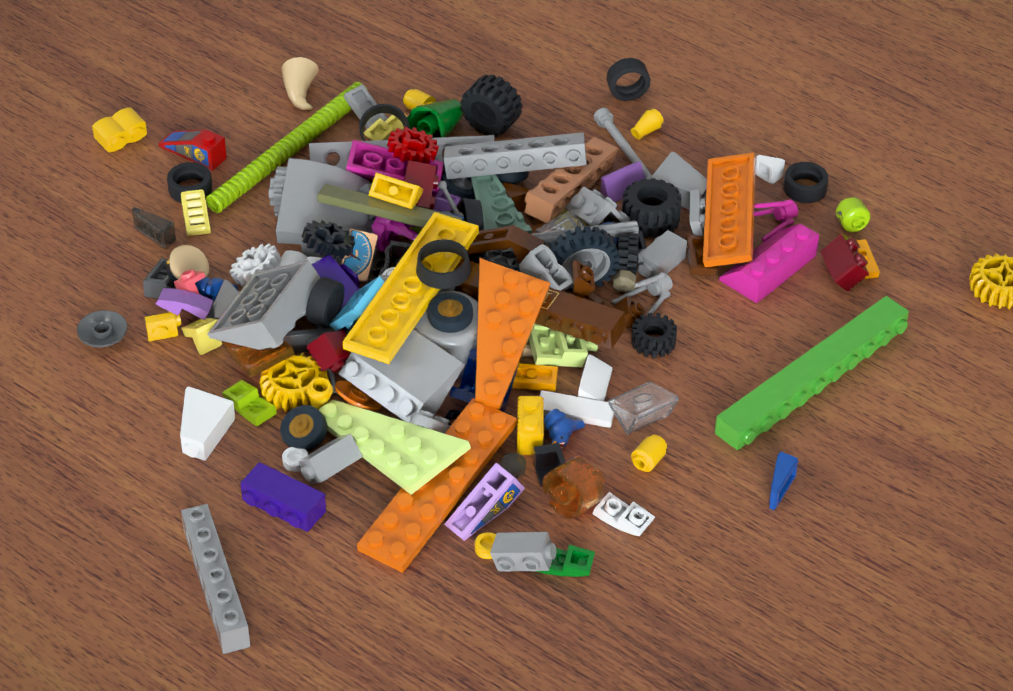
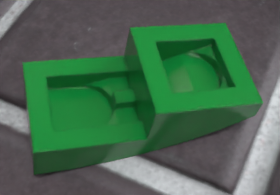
(571, 563)

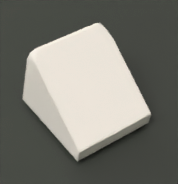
(769, 168)

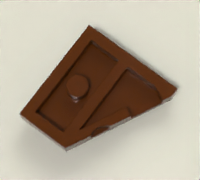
(695, 256)

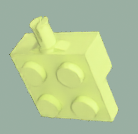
(558, 348)

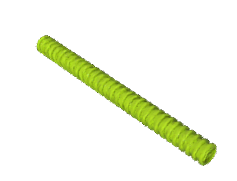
(279, 152)

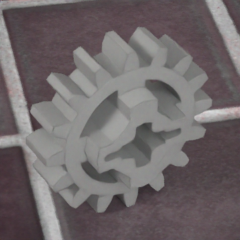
(276, 188)

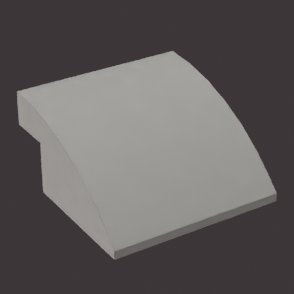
(300, 202)

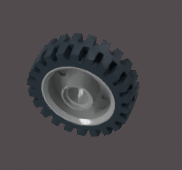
(590, 248)

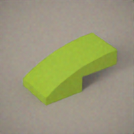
(248, 403)

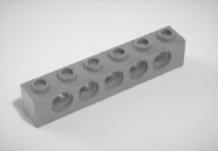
(515, 155)
(215, 579)

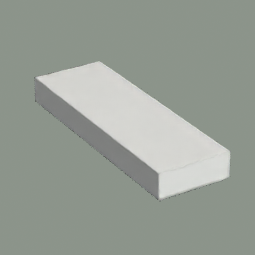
(579, 408)

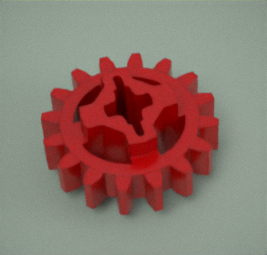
(412, 145)

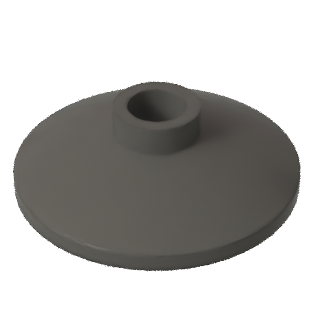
(102, 328)

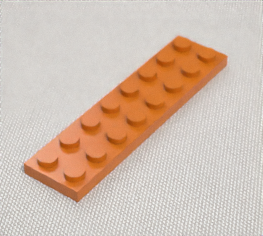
(414, 517)

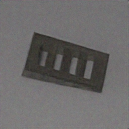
(154, 227)

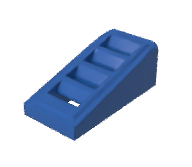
(783, 476)

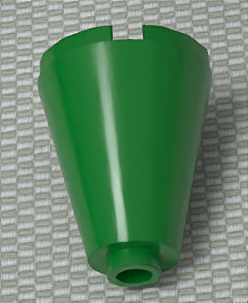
(436, 118)

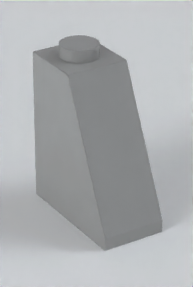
(682, 176)

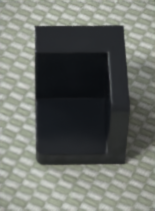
(546, 459)

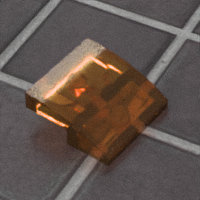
(254, 360)

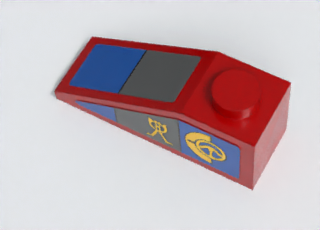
(197, 146)

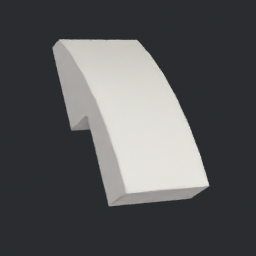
(627, 518)

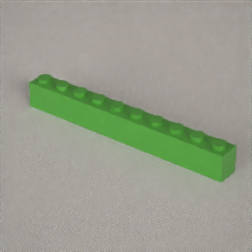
(811, 373)

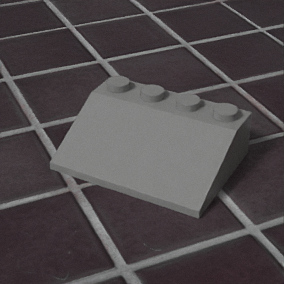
(267, 307)
(411, 382)

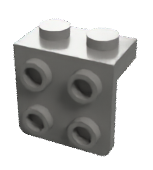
(594, 207)

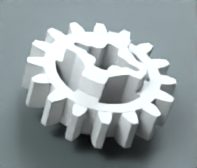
(254, 261)

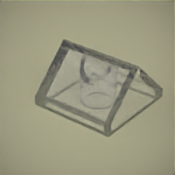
(642, 406)

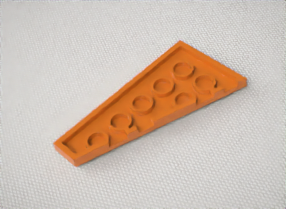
(505, 320)

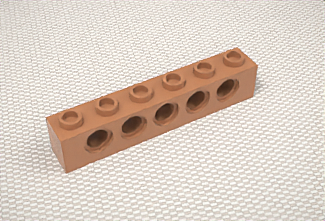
(558, 189)

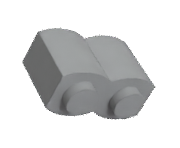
(543, 265)

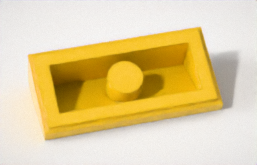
(395, 191)

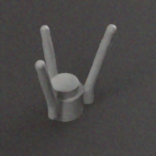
(656, 285)

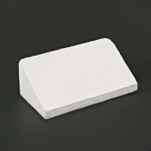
(595, 379)

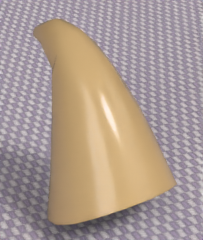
(297, 77)

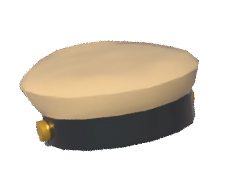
(186, 258)

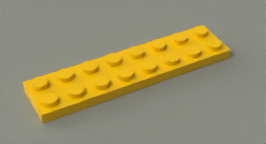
(403, 296)

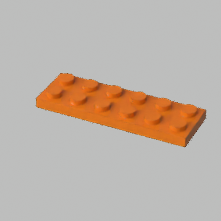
(729, 210)

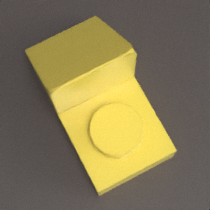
(198, 331)

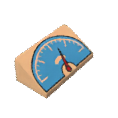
(362, 253)

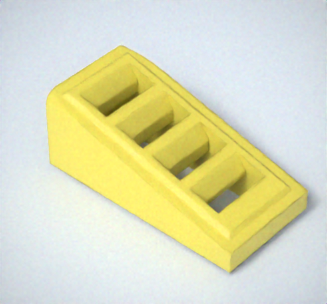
(195, 212)

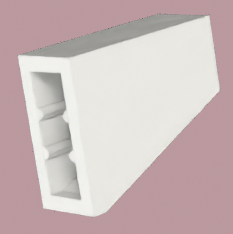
(204, 422)

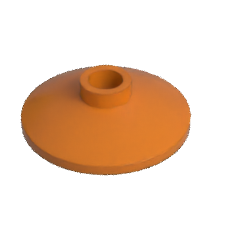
(355, 396)

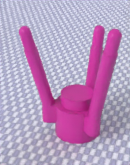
(782, 211)

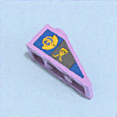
(486, 502)

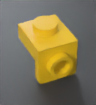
(162, 326)

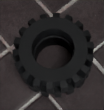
(491, 105)
(653, 206)

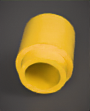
(416, 97)
(649, 453)

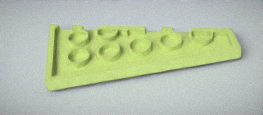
(395, 447)

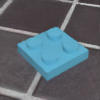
(356, 305)

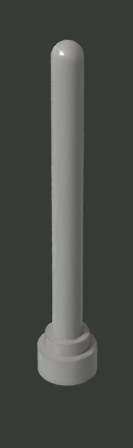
(604, 119)

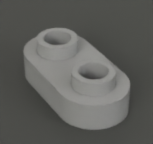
(426, 420)

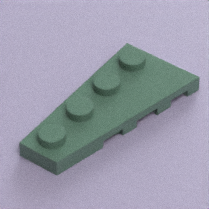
(496, 205)

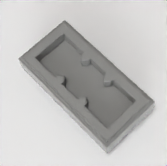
(360, 101)

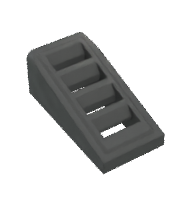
(157, 280)

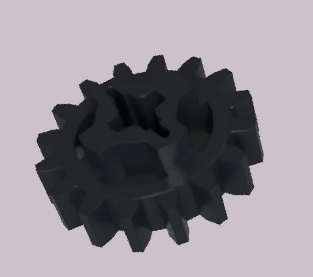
(328, 239)

